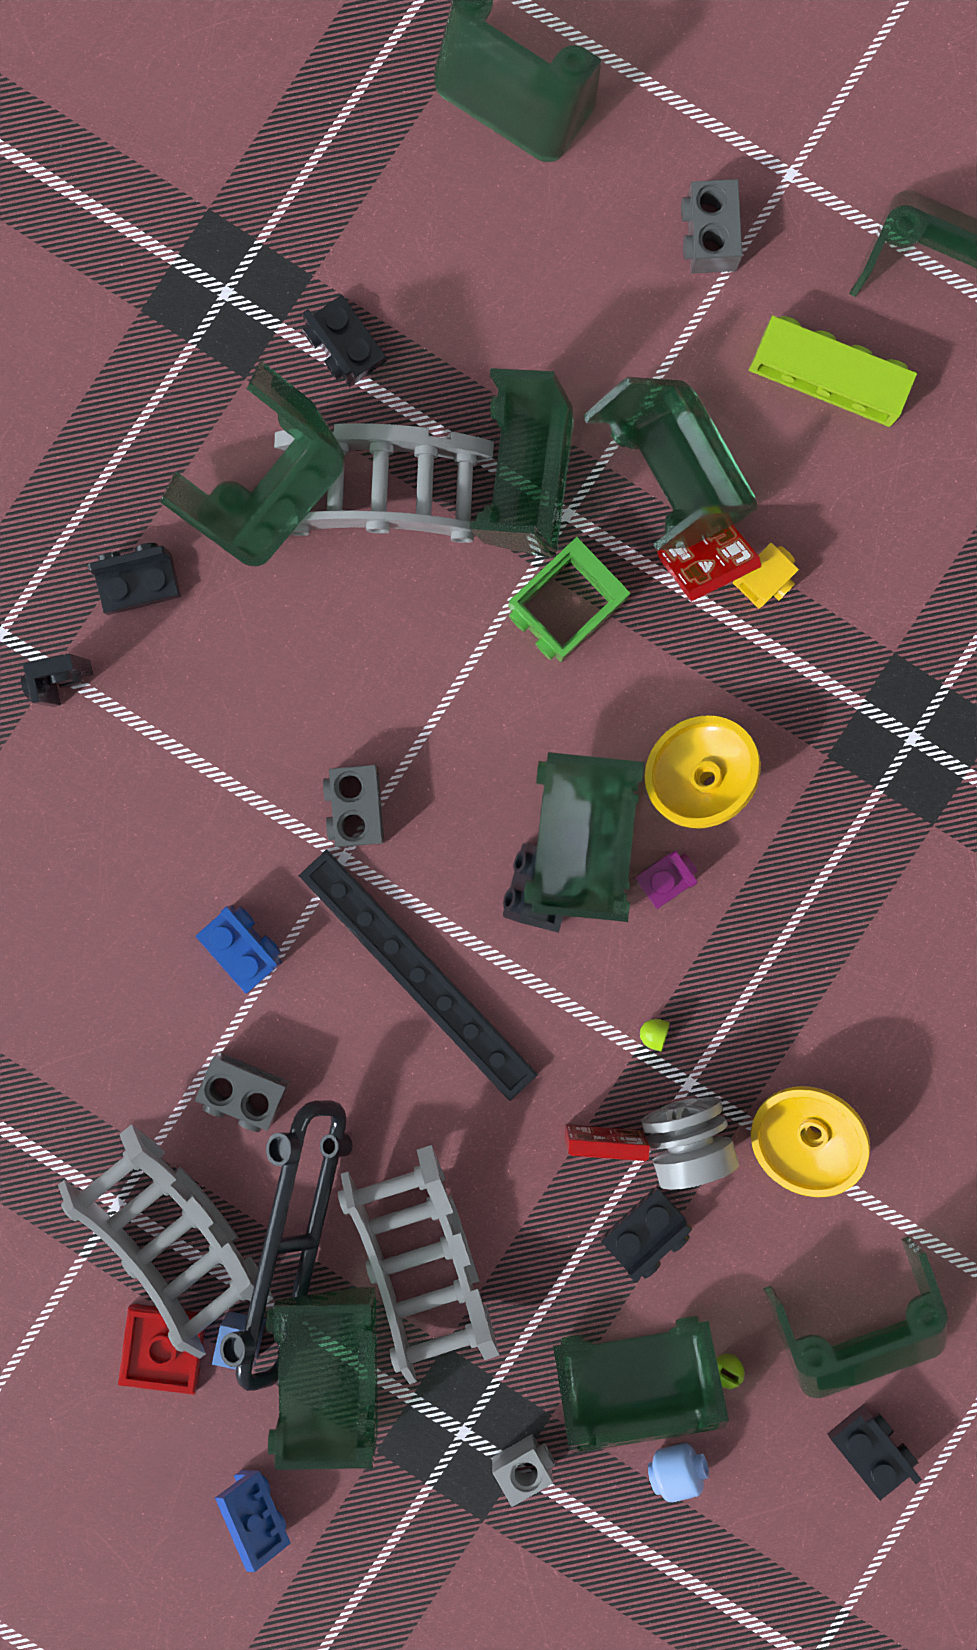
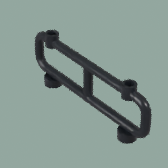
(285, 1150)

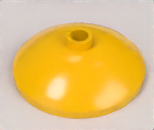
(692, 754)
(804, 1159)

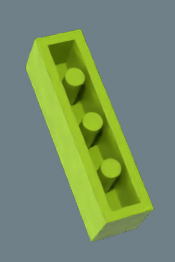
(833, 370)

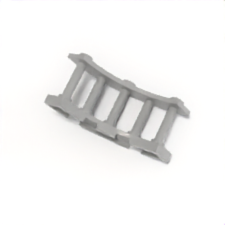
(382, 441)
(196, 1213)
(451, 1246)

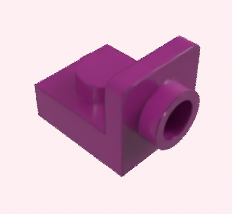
(667, 878)

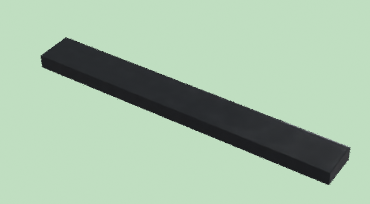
(418, 975)

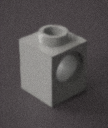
(519, 1485)

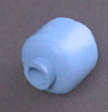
(678, 1472)

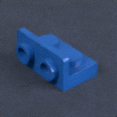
(239, 947)
(253, 1519)

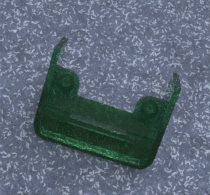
(922, 220)
(683, 453)
(530, 464)
(259, 521)
(831, 1369)

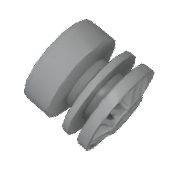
(692, 1151)

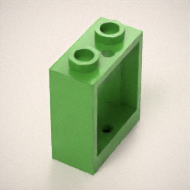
(594, 572)

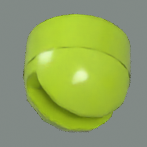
(654, 1033)
(734, 1366)

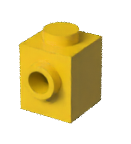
(771, 578)

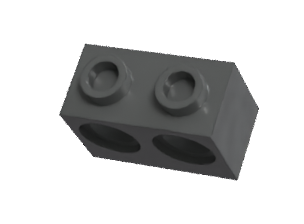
(719, 227)
(365, 805)
(245, 1081)

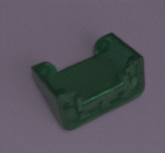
(511, 87)
(584, 836)
(326, 1380)
(640, 1387)

